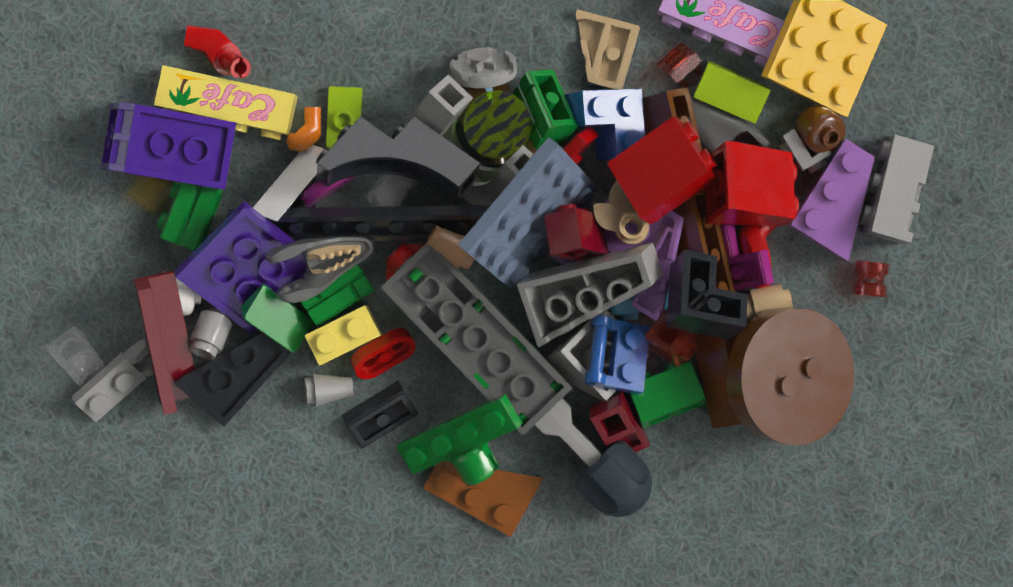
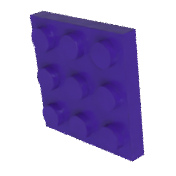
(234, 264)

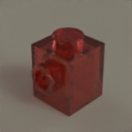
(671, 343)

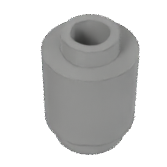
(209, 334)

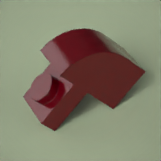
(617, 421)

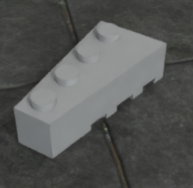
(580, 290)

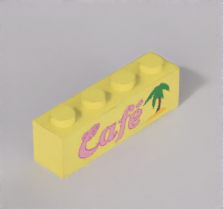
(227, 100)

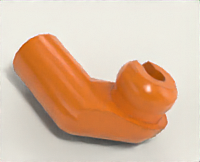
(309, 133)

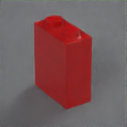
(663, 169)

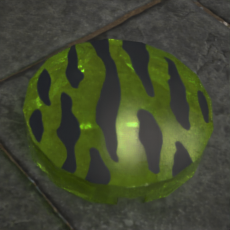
(497, 124)

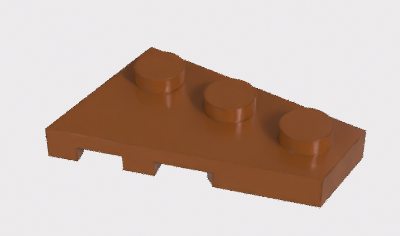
(496, 501)

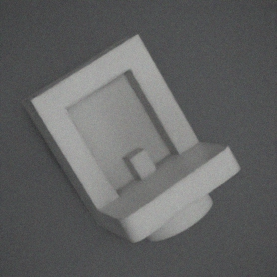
(792, 143)

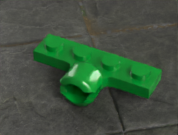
(463, 441)

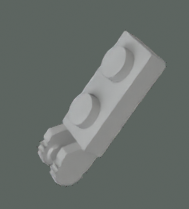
(114, 381)

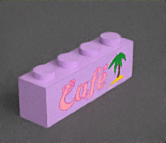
(727, 21)

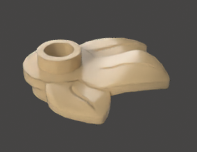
(619, 213)

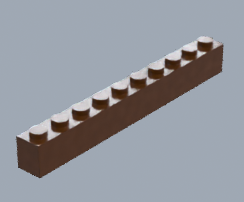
(705, 238)

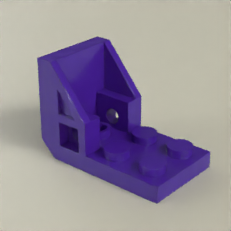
(167, 145)

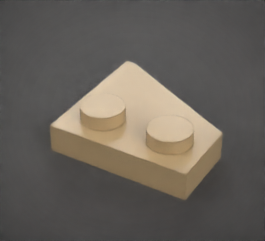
(606, 48)

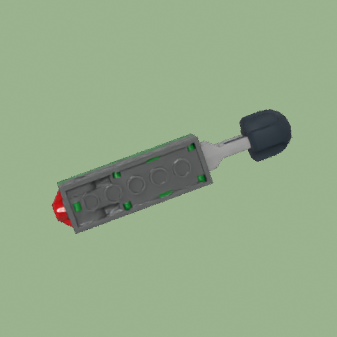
(506, 362)

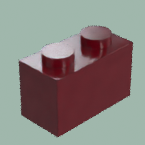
(574, 233)

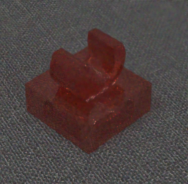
(680, 63)

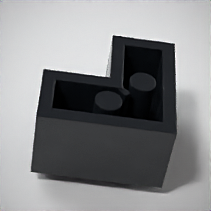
(697, 304)

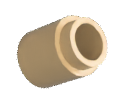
(767, 298)

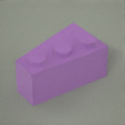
(835, 201)

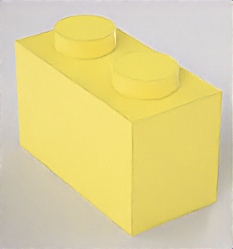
(343, 335)

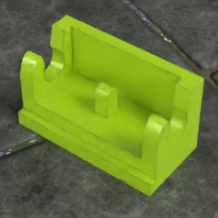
(732, 92)

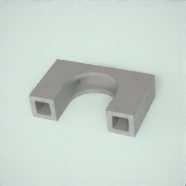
(440, 112)

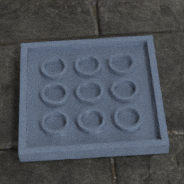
(514, 226)

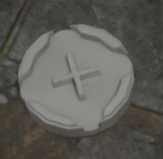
(483, 68)

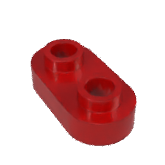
(383, 353)

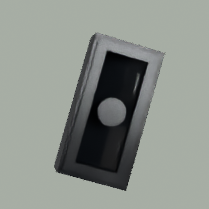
(379, 414)

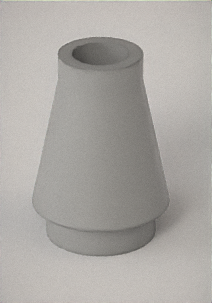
(326, 389)

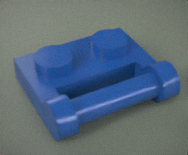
(626, 358)

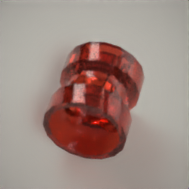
(871, 270)

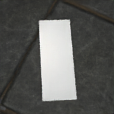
(289, 184)

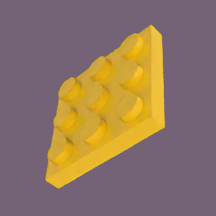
(824, 52)

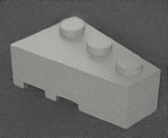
(896, 189)

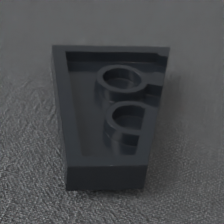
(233, 376)

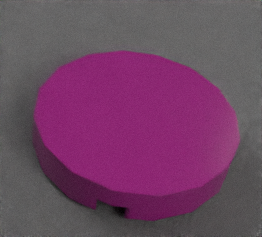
(319, 192)

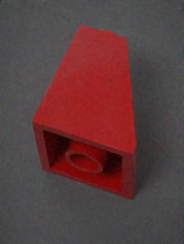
(751, 186)

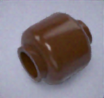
(820, 129)

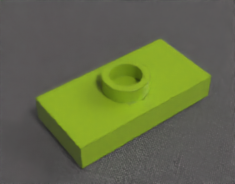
(343, 109)

